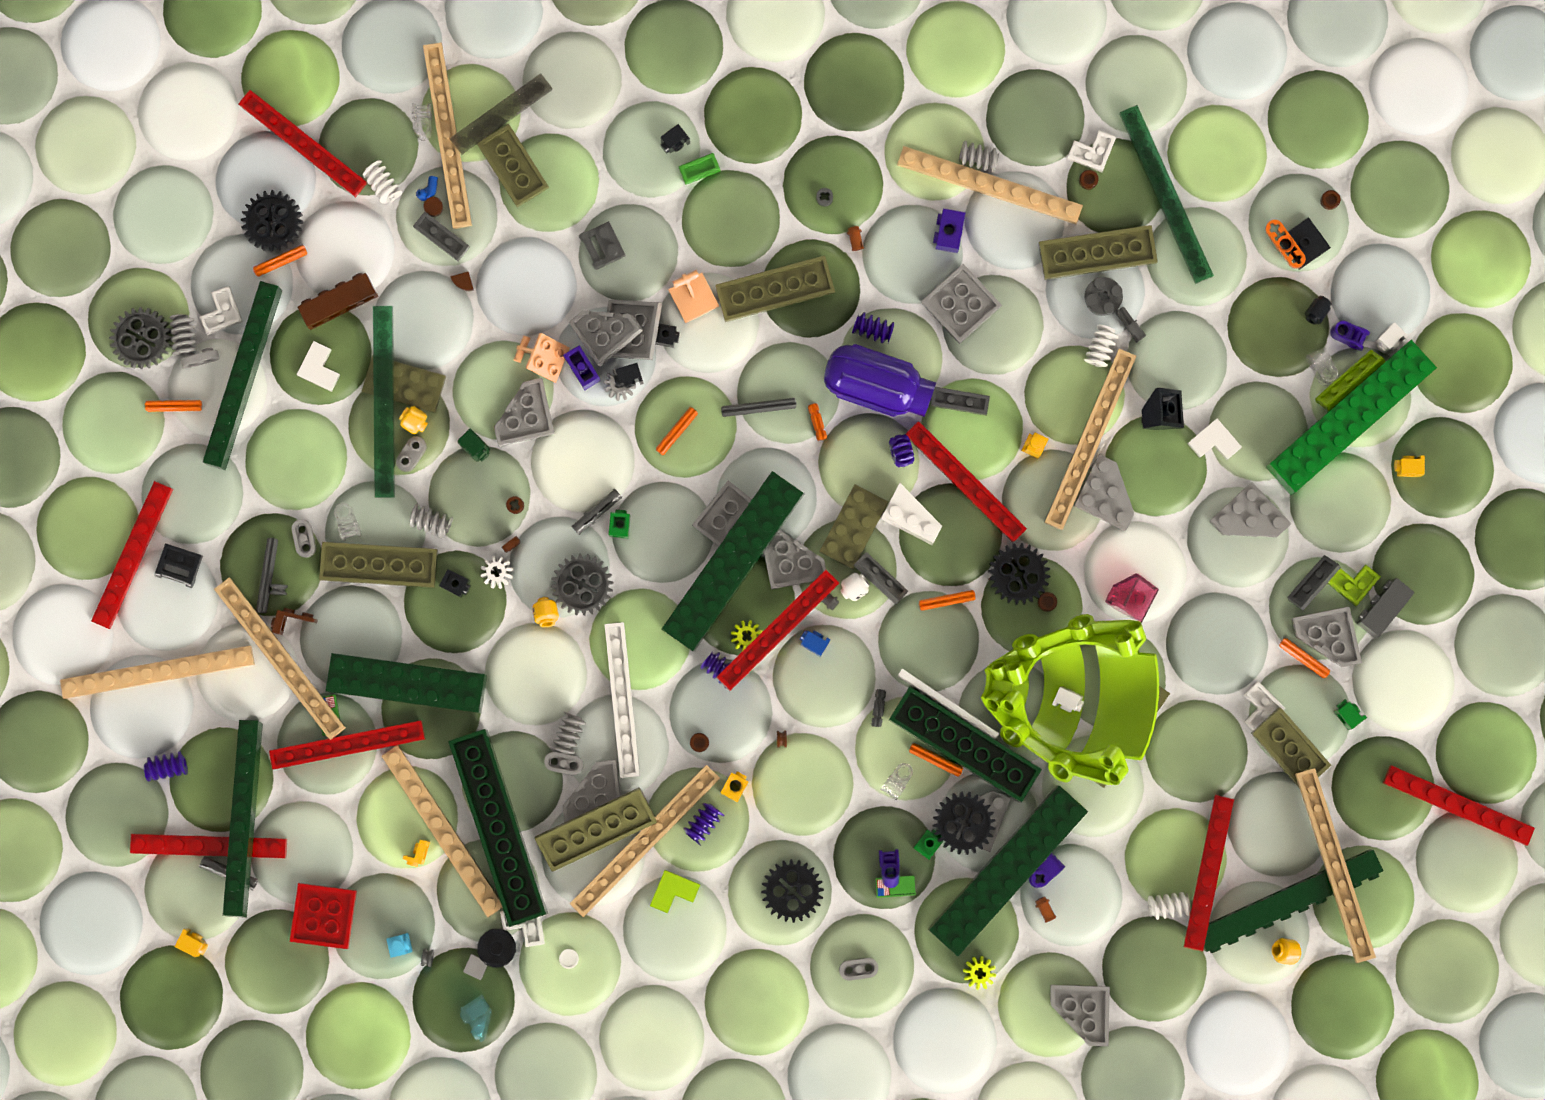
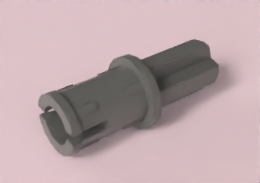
(1131, 325)

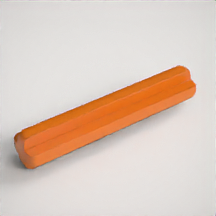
(280, 260)
(173, 405)
(676, 431)
(947, 600)
(1304, 658)
(936, 760)

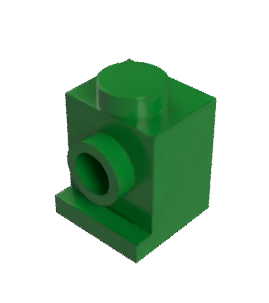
(616, 532)
(1349, 714)
(921, 845)

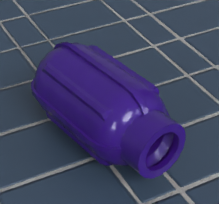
(877, 381)

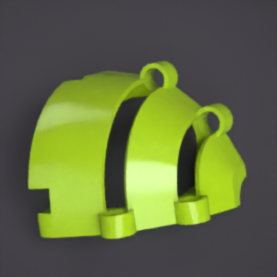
(1125, 704)

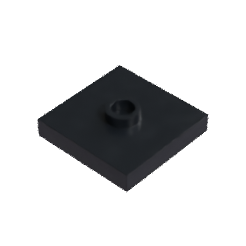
(1308, 240)

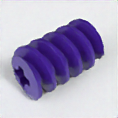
(873, 328)
(714, 665)
(165, 767)
(703, 822)

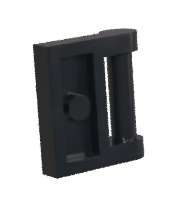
(181, 559)

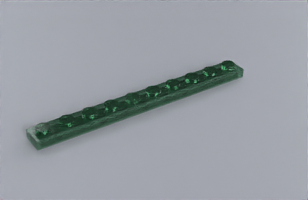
(1166, 194)
(383, 402)

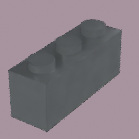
(1385, 607)

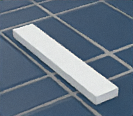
(916, 683)

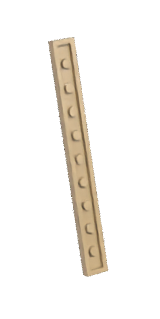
(445, 130)
(989, 185)
(1090, 439)
(280, 658)
(157, 672)
(442, 831)
(644, 841)
(1335, 866)

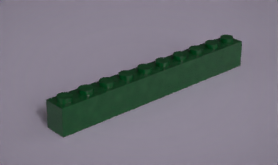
(242, 375)
(242, 819)
(1286, 901)

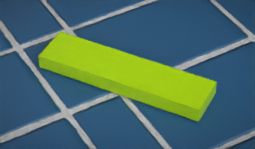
(1350, 380)

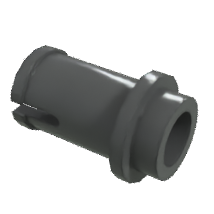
(830, 601)

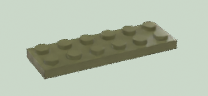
(1098, 252)
(775, 288)
(378, 564)
(595, 829)

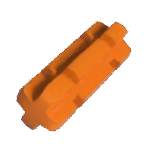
(817, 422)

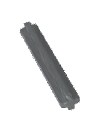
(758, 407)
(267, 574)

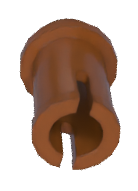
(855, 238)
(1045, 909)

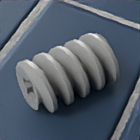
(978, 156)
(182, 334)
(430, 521)
(569, 734)

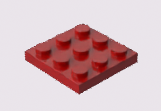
(323, 916)

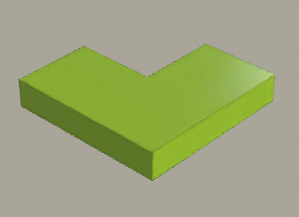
(1354, 588)
(671, 886)

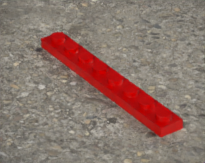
(302, 143)
(966, 482)
(132, 555)
(777, 630)
(347, 745)
(1458, 805)
(202, 845)
(1208, 873)

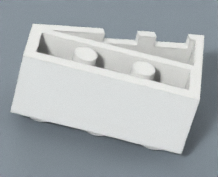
(911, 516)

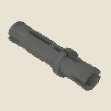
(599, 509)
(220, 869)

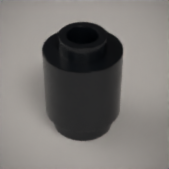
(1318, 310)

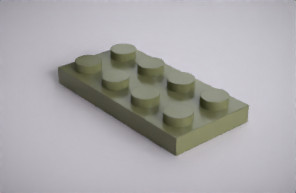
(512, 165)
(411, 386)
(853, 526)
(1289, 745)

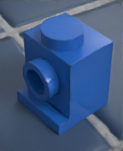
(814, 642)

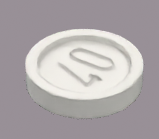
(569, 958)

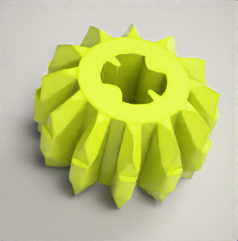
(739, 634)
(984, 967)

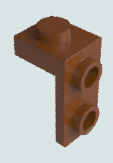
(278, 623)

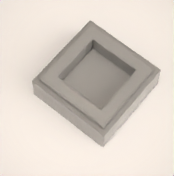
(475, 967)

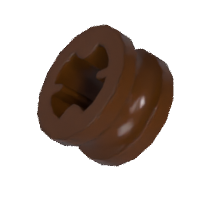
(520, 503)
(782, 739)

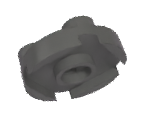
(1093, 300)

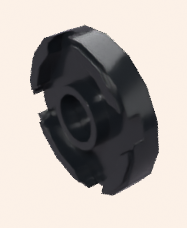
(496, 948)

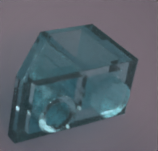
(478, 1016)

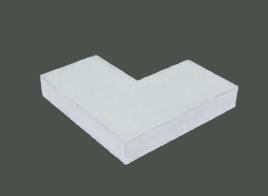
(1095, 156)
(225, 315)
(314, 370)
(1216, 436)
(1263, 701)
(531, 929)

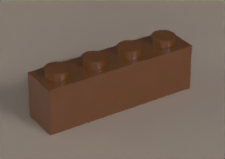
(337, 301)

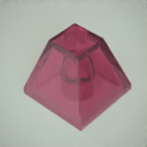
(1132, 596)

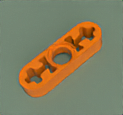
(1297, 252)

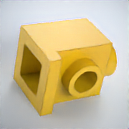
(1034, 445)
(1410, 466)
(191, 943)

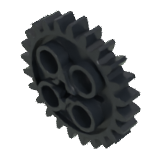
(288, 220)
(1034, 567)
(948, 815)
(805, 877)

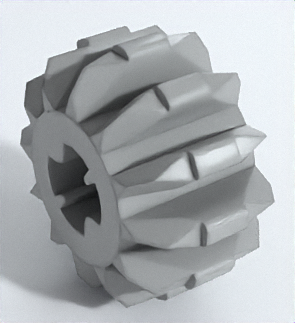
(614, 390)

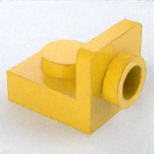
(421, 851)

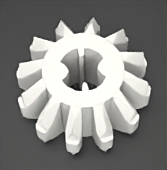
(502, 567)

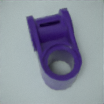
(1353, 336)
(889, 865)
(1048, 869)

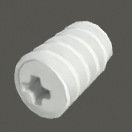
(380, 183)
(1101, 346)
(1169, 905)

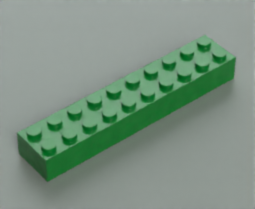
(1351, 417)

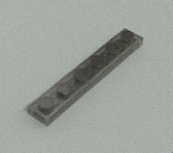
(501, 114)

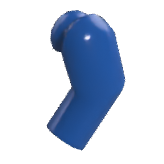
(428, 191)

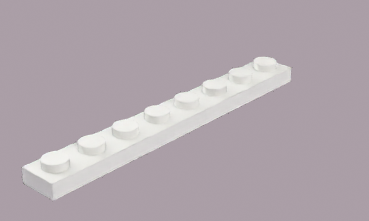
(622, 700)

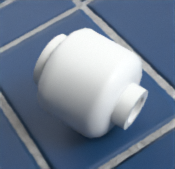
(854, 586)

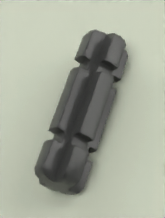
(878, 709)

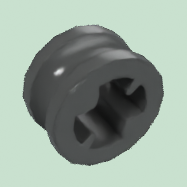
(825, 191)
(278, 589)
(427, 957)

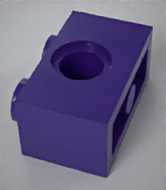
(951, 219)
(582, 367)

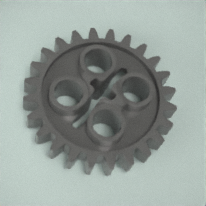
(132, 352)
(590, 569)

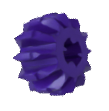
(901, 450)

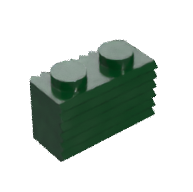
(474, 445)

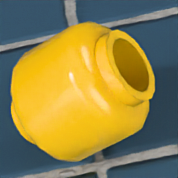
(413, 420)
(545, 612)
(1286, 951)

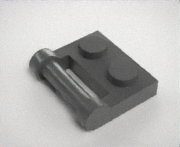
(608, 242)

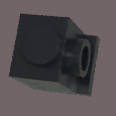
(674, 139)
(671, 339)
(628, 376)
(462, 588)

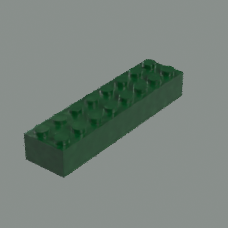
(406, 683)
(965, 744)

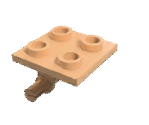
(692, 296)
(545, 357)

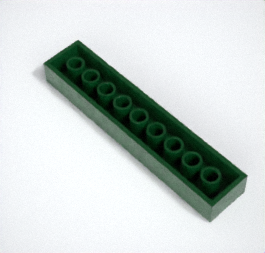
(733, 561)
(498, 827)
(1007, 870)

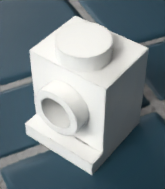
(1390, 338)
(1068, 699)

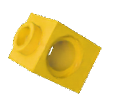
(734, 795)

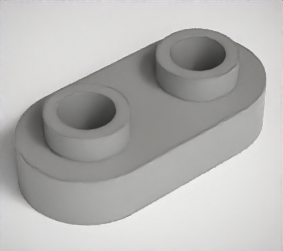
(192, 360)
(411, 454)
(303, 539)
(564, 762)
(858, 969)

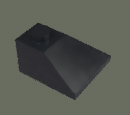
(1163, 410)

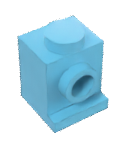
(399, 945)

